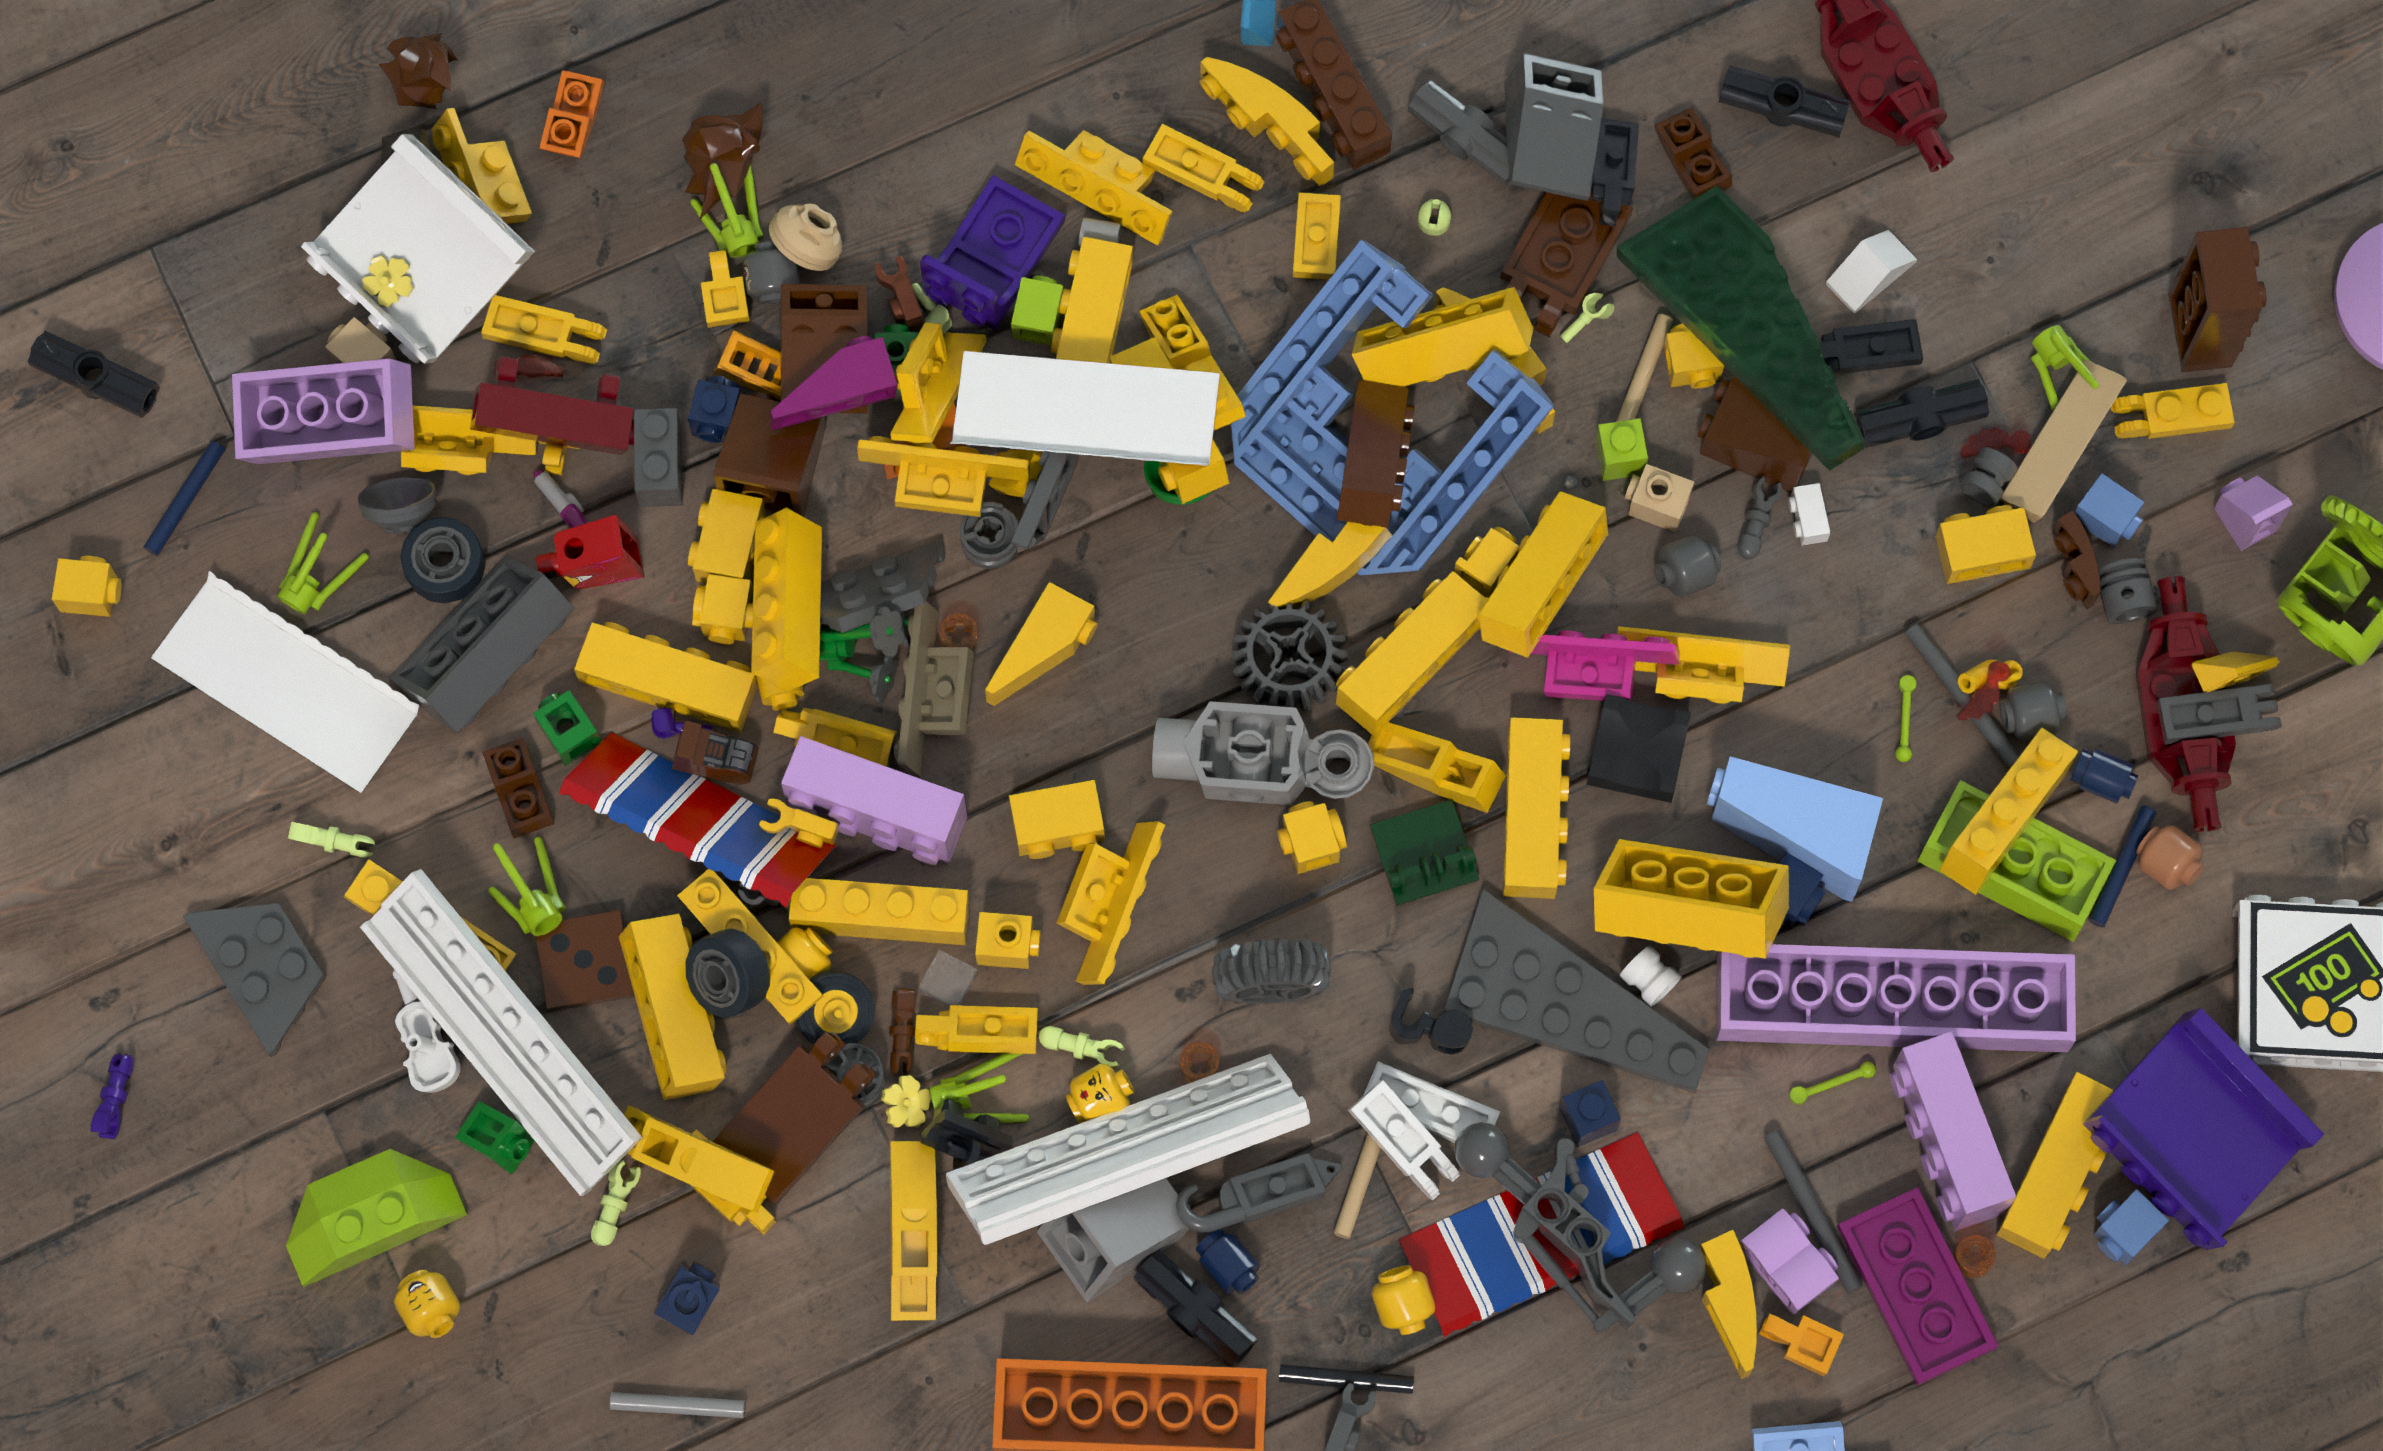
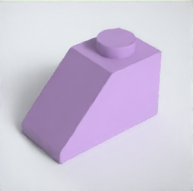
(2251, 510)

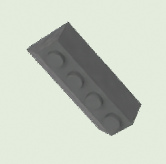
(483, 643)

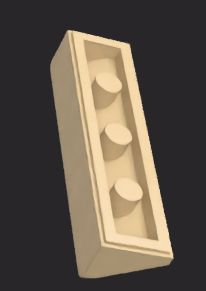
(2062, 441)

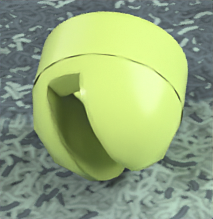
(1444, 217)

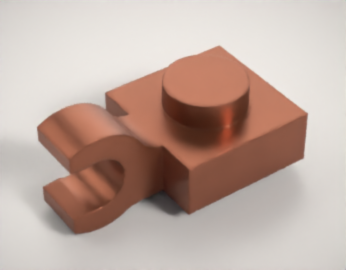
(904, 305)

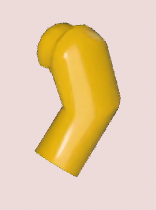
(1977, 676)

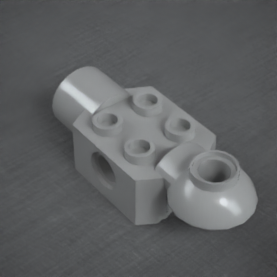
(1258, 754)

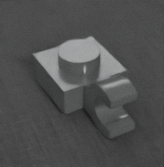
(1343, 1434)

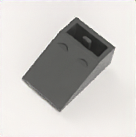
(1553, 125)

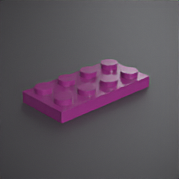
(1917, 1286)

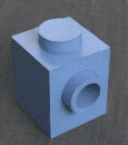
(2110, 511)
(2128, 1227)

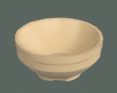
(806, 236)

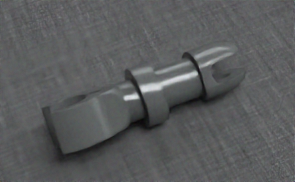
(1757, 519)

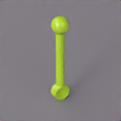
(1906, 685)
(1799, 1095)

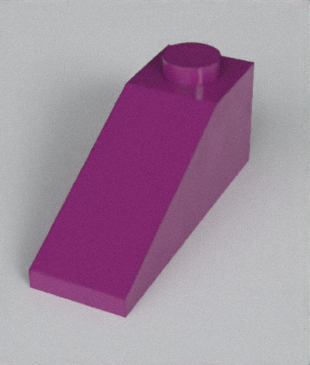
(844, 382)

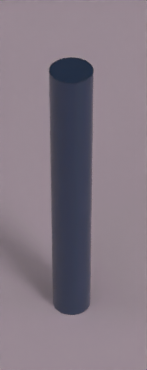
(184, 498)
(2122, 866)

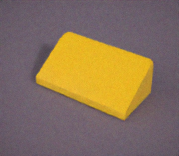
(2231, 669)

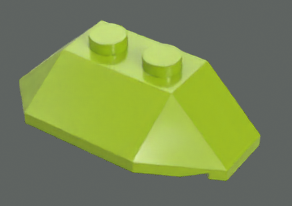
(369, 1212)

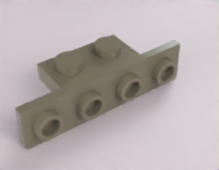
(934, 690)

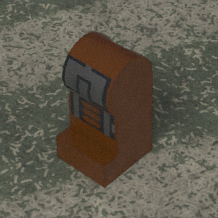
(714, 755)

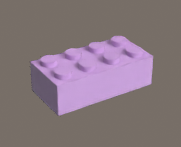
(323, 411)
(875, 801)
(1952, 1132)

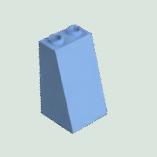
(1799, 816)

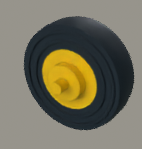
(843, 1009)

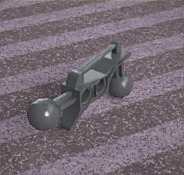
(1675, 1264)

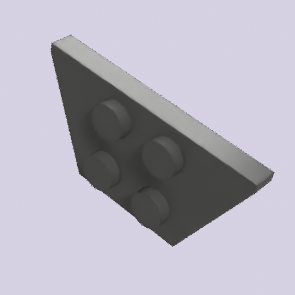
(1044, 497)
(890, 582)
(260, 965)

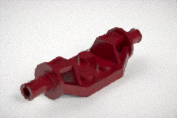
(1882, 74)
(2171, 676)

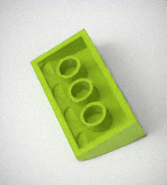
(2041, 876)

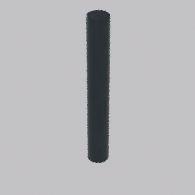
(1342, 1378)

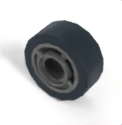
(436, 538)
(727, 973)

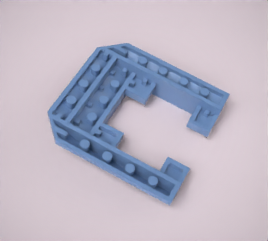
(1302, 458)

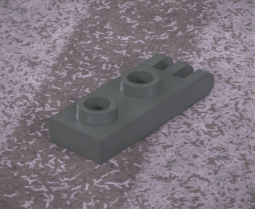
(2217, 713)

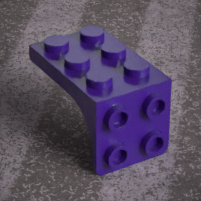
(991, 253)

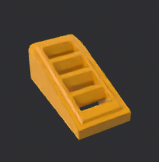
(740, 375)

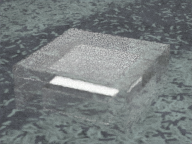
(948, 979)

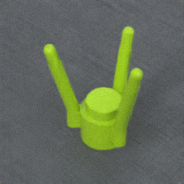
(738, 233)
(2058, 350)
(298, 587)
(538, 911)
(957, 1090)

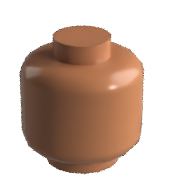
(2170, 857)

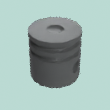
(2126, 591)

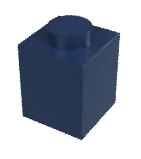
(1590, 1113)

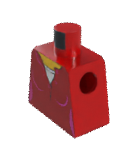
(594, 554)

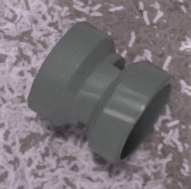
(1988, 476)

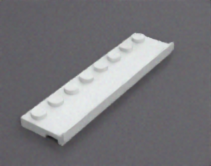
(501, 1032)
(1128, 1148)

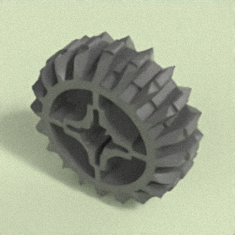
(1274, 644)
(1271, 971)

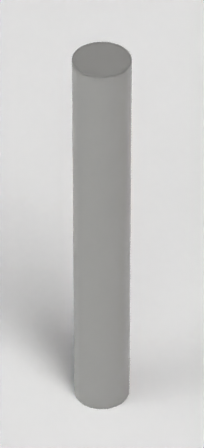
(677, 1405)

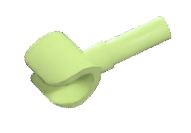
(937, 312)
(1587, 315)

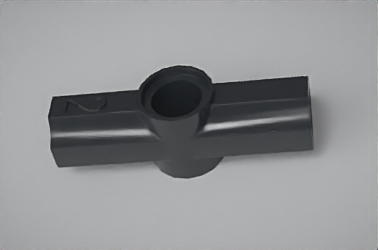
(1810, 107)
(114, 385)
(1922, 413)
(1195, 1309)

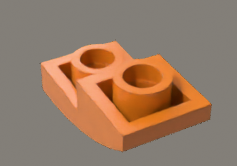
(572, 114)

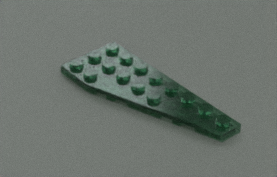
(1736, 298)

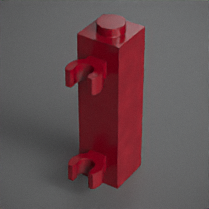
(551, 417)

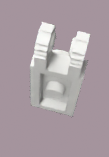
(1401, 1136)

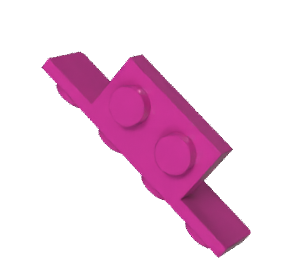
(1597, 666)

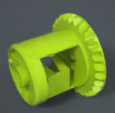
(2339, 581)

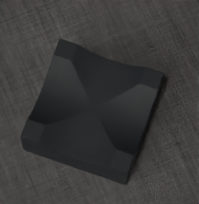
(1638, 749)

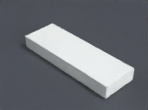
(1435, 1107)

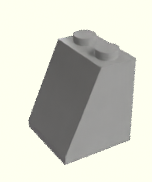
(1114, 1236)

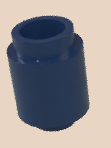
(2104, 775)
(1228, 1261)

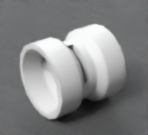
(1650, 976)

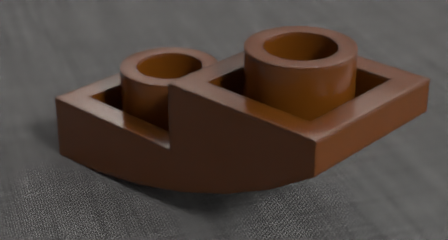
(1692, 153)
(2082, 571)
(518, 787)

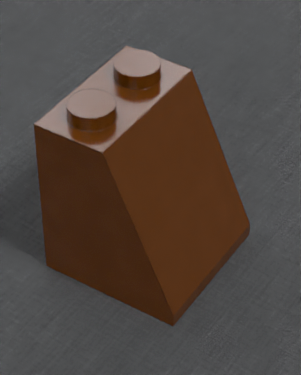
(1752, 438)
(769, 462)

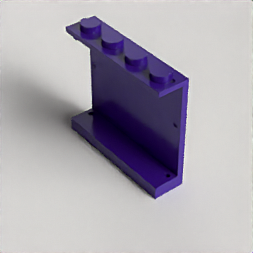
(2200, 1128)

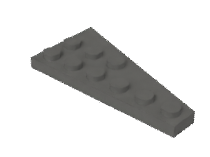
(1546, 994)

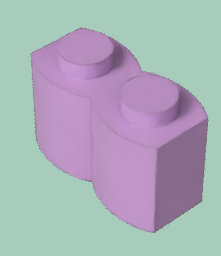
(1789, 1261)

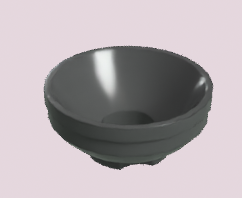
(398, 503)

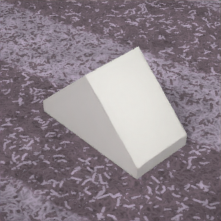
(1870, 270)

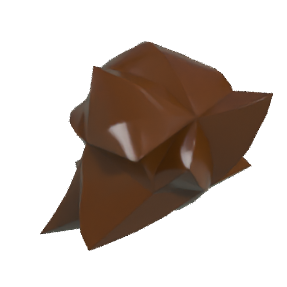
(419, 70)
(727, 142)

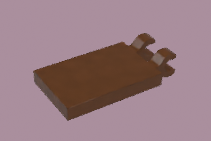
(1561, 255)
(797, 1114)

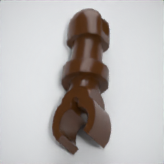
(902, 1031)

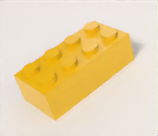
(1691, 898)

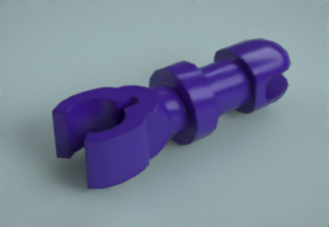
(107, 1116)

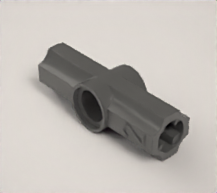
(1462, 129)

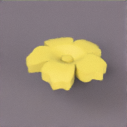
(388, 280)
(907, 1102)

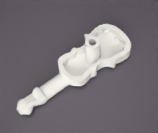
(431, 1061)

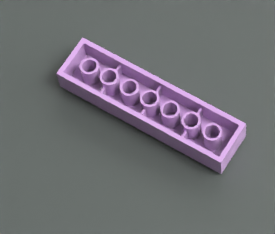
(1898, 997)

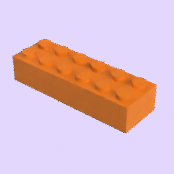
(1127, 1407)

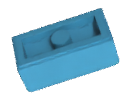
(1257, 22)

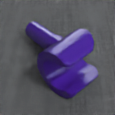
(664, 723)

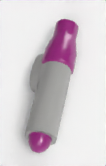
(565, 504)

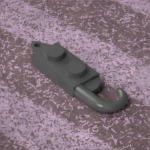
(1262, 1193)

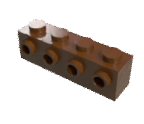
(1333, 82)
(1374, 454)

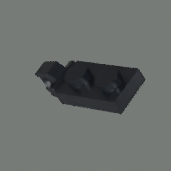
(1614, 168)
(1872, 347)

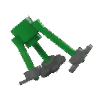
(887, 631)

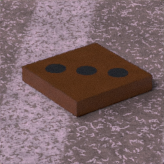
(584, 962)

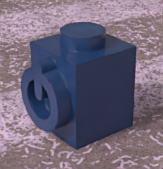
(713, 408)
(1803, 891)
(688, 1296)

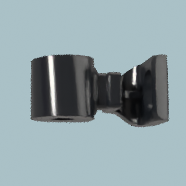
(1447, 1033)

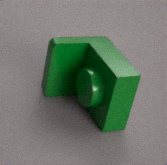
(495, 1137)

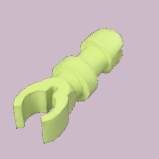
(329, 839)
(1080, 1045)
(614, 1203)

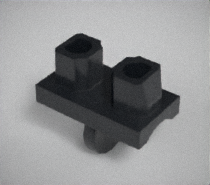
(962, 1137)

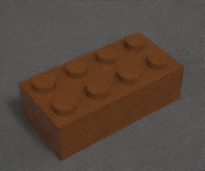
(2216, 298)

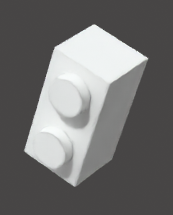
(1810, 514)

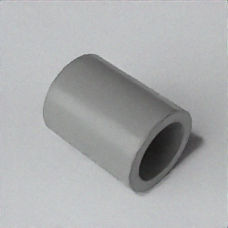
(1100, 230)

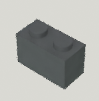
(658, 457)

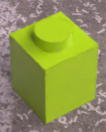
(1037, 310)
(1621, 449)

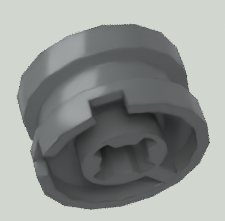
(979, 548)

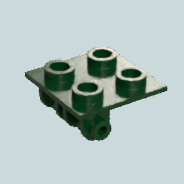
(1424, 852)

